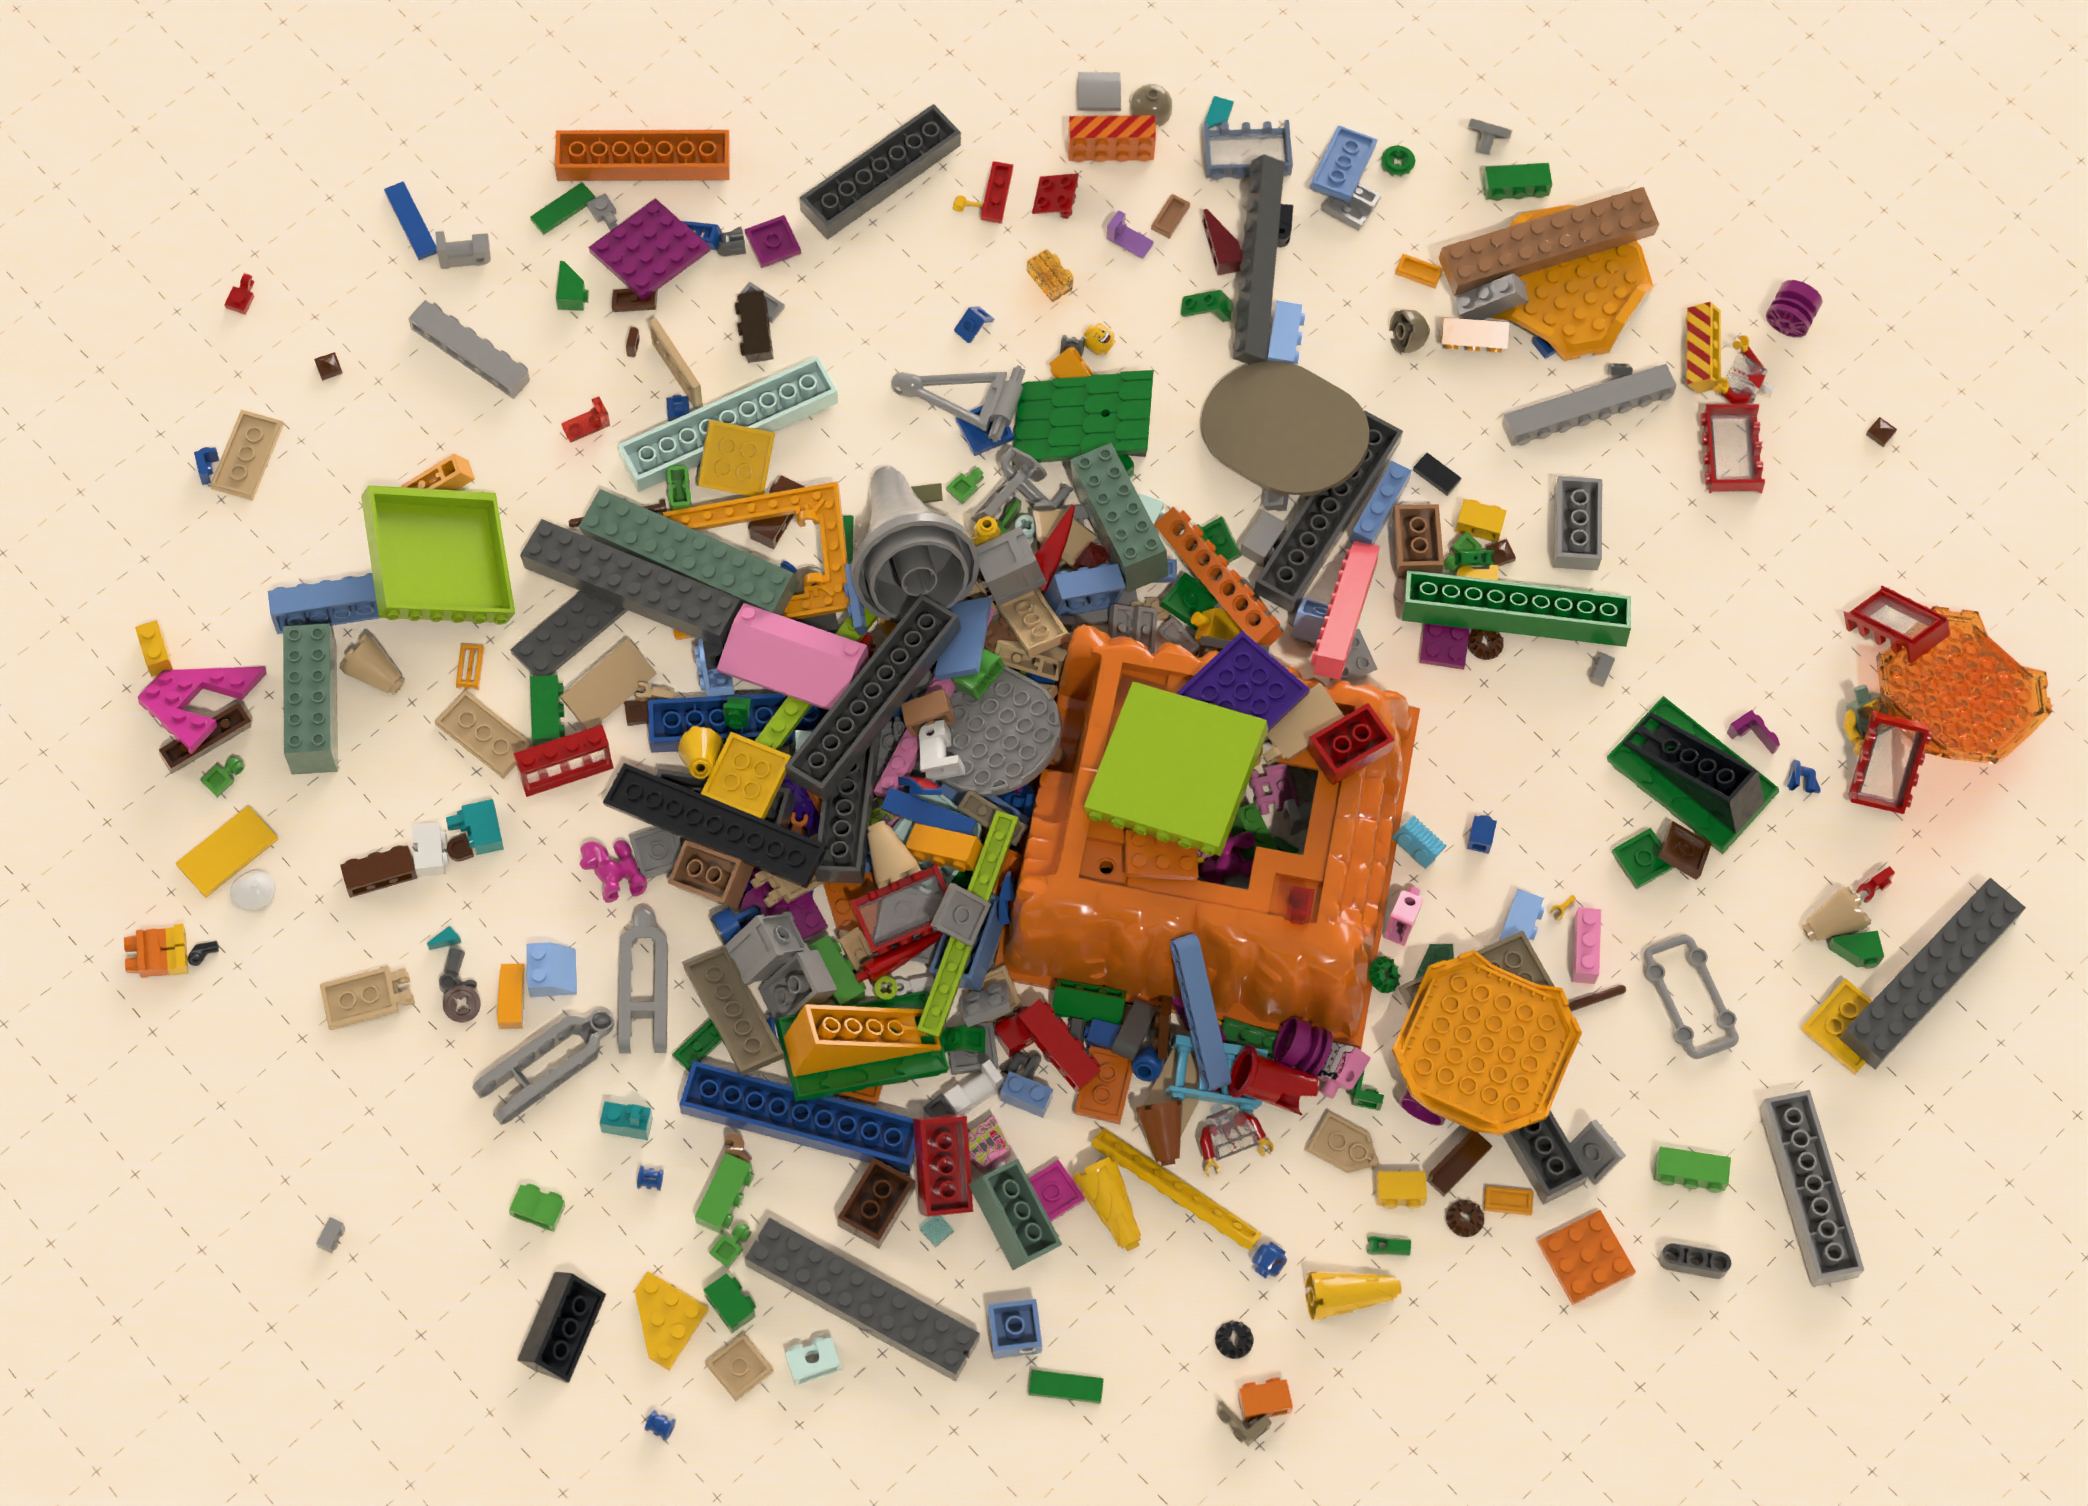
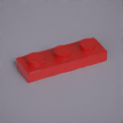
(997, 192)

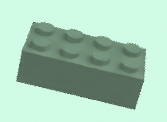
(1015, 1214)

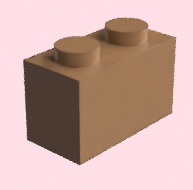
(927, 710)

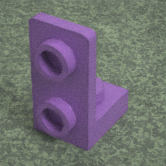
(1127, 238)

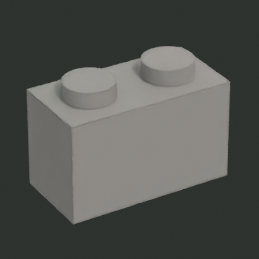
(1263, 538)

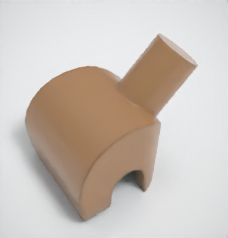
(737, 1144)

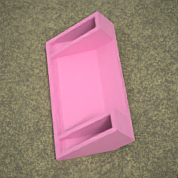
(791, 657)

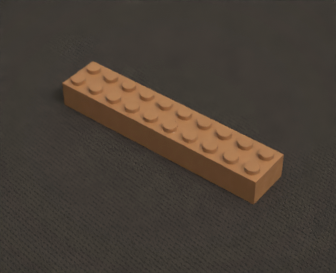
(1549, 240)

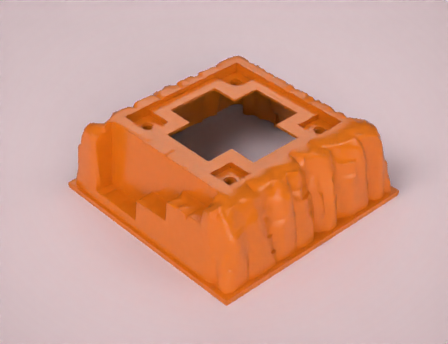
(1119, 928)

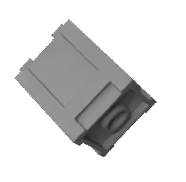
(1009, 566)
(765, 946)

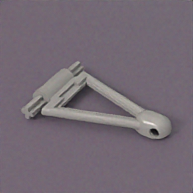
(998, 405)

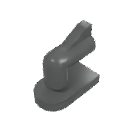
(732, 243)
(1019, 1058)

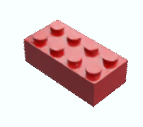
(943, 1165)

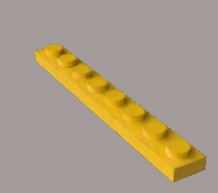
(1177, 1189)

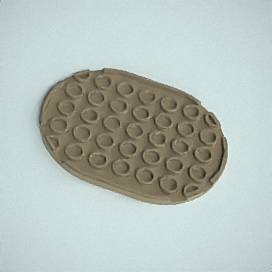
(1285, 428)

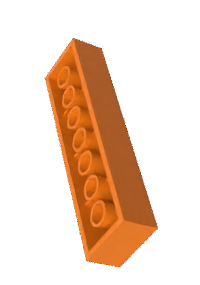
(642, 155)

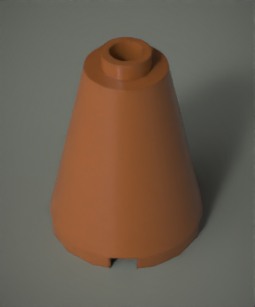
(1162, 1129)

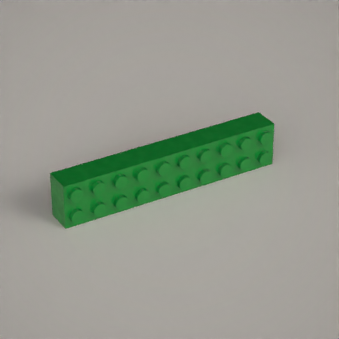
(1516, 608)

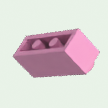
(1586, 945)

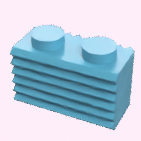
(1419, 841)

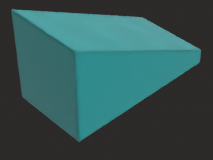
(443, 939)

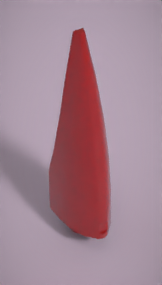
(1052, 550)
(898, 956)

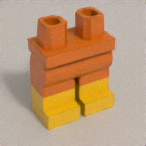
(158, 952)

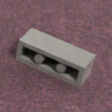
(1492, 298)

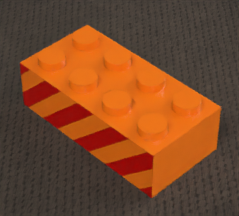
(1111, 138)

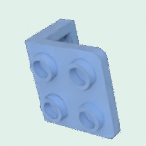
(710, 680)

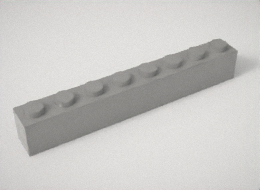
(1589, 405)

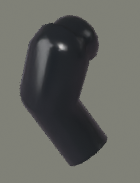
(200, 951)

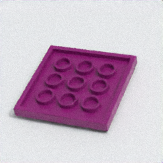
(649, 249)

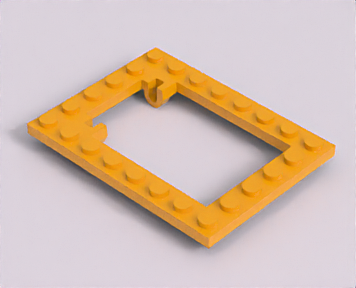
(814, 503)

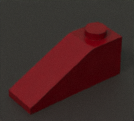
(1222, 244)

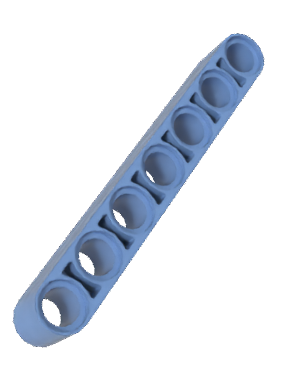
(1200, 1012)

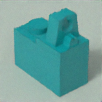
(481, 826)
(626, 1120)

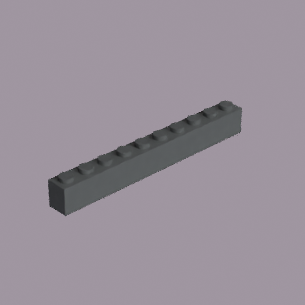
(1258, 260)

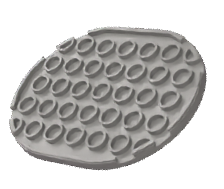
(999, 737)

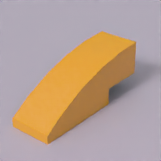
(511, 996)

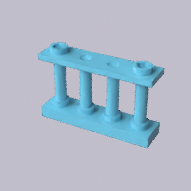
(1184, 1047)

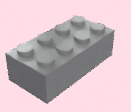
(1577, 523)

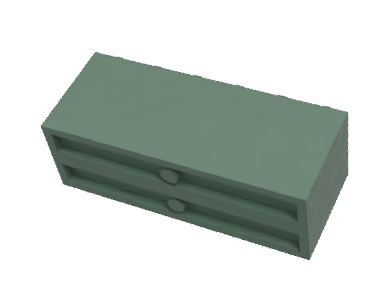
(1119, 517)
(310, 699)

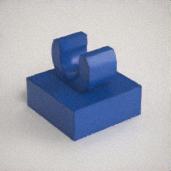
(677, 406)
(1024, 800)

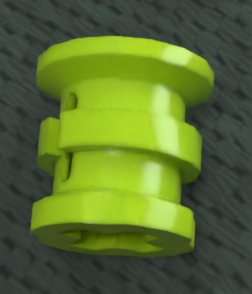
(892, 990)

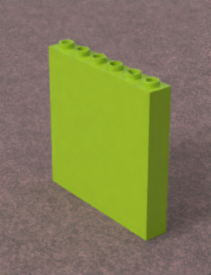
(437, 555)
(1176, 769)

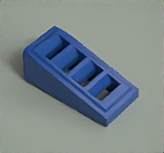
(711, 232)

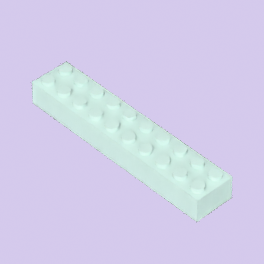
(761, 406)

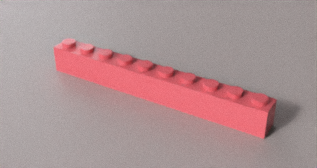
(1345, 610)

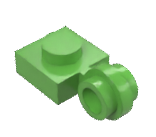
(1465, 542)
(218, 780)
(727, 1249)

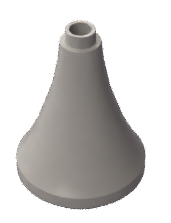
(910, 552)

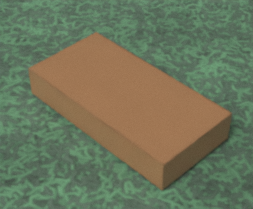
(1170, 216)

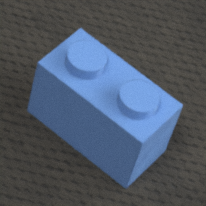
(1026, 1094)

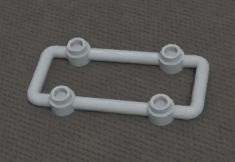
(1684, 1034)

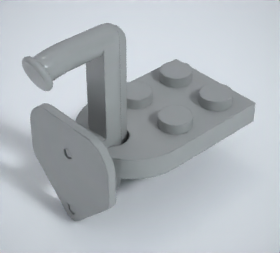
(1027, 468)

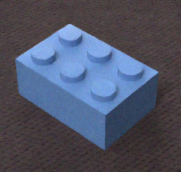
(1085, 590)

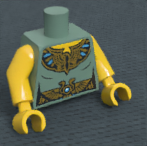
(1859, 714)

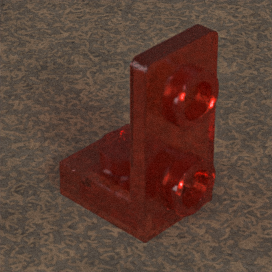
(587, 423)

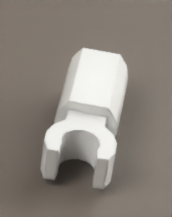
(915, 985)

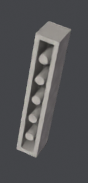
(469, 349)

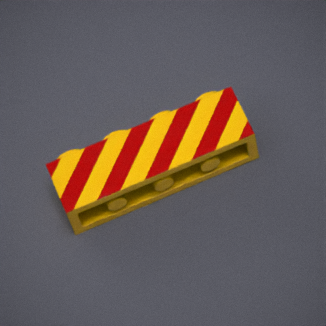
(1703, 347)

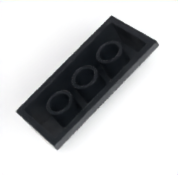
(561, 1326)

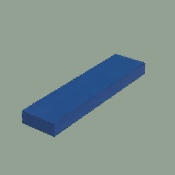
(411, 220)
(926, 813)

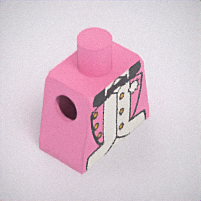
(1342, 1068)

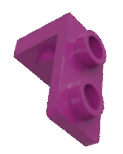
(1754, 722)

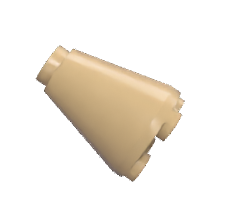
(372, 666)
(889, 855)
(1837, 917)

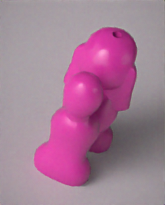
(1229, 862)
(609, 872)

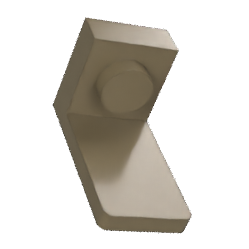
(1256, 1427)

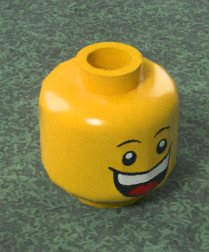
(1099, 339)

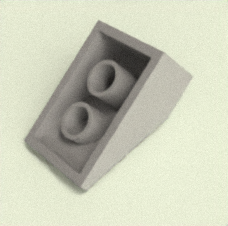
(797, 983)

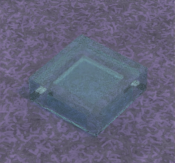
(936, 1230)

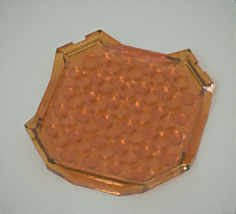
(1966, 692)

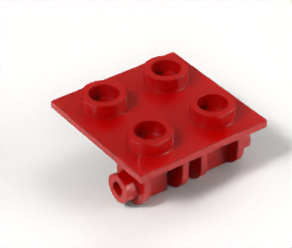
(1056, 194)

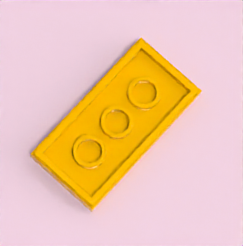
(226, 851)

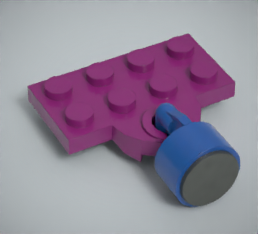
(803, 909)

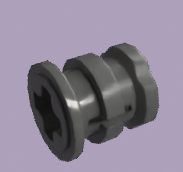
(1072, 342)

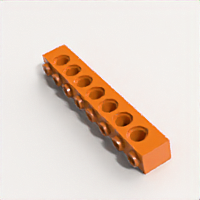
(1170, 527)

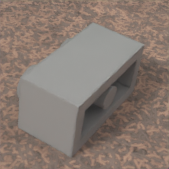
(1603, 668)
(330, 1235)

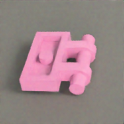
(1280, 785)

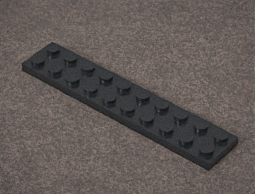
(715, 825)

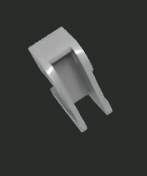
(463, 252)

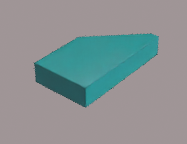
(1219, 111)

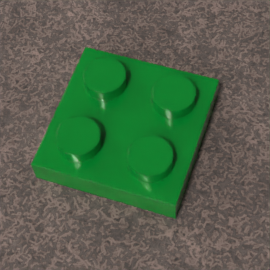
(1187, 598)
(1640, 858)

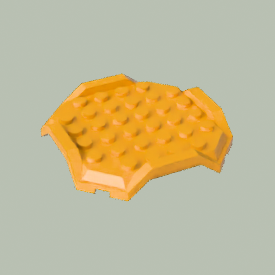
(1584, 300)
(1485, 1045)

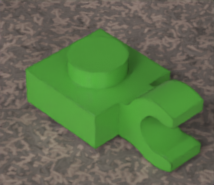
(964, 487)

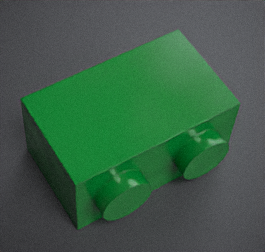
(729, 1302)

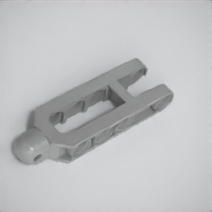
(643, 926)
(590, 1029)

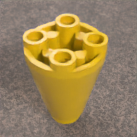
(700, 750)

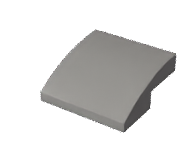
(1099, 91)
(1355, 212)
(1134, 622)

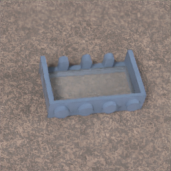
(1231, 151)

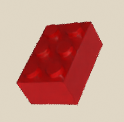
(1350, 743)

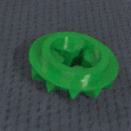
(1398, 152)
(1377, 975)

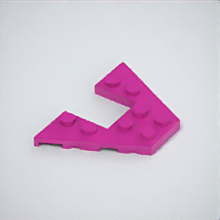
(177, 688)

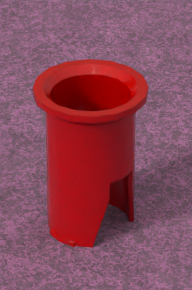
(1270, 1081)

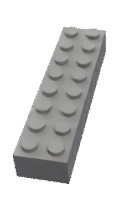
(1811, 1188)

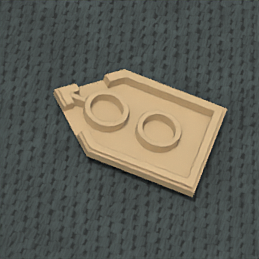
(1078, 537)
(1343, 1144)

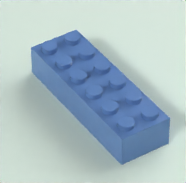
(324, 602)

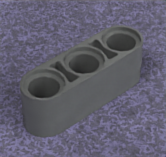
(1134, 1029)
(1705, 1256)

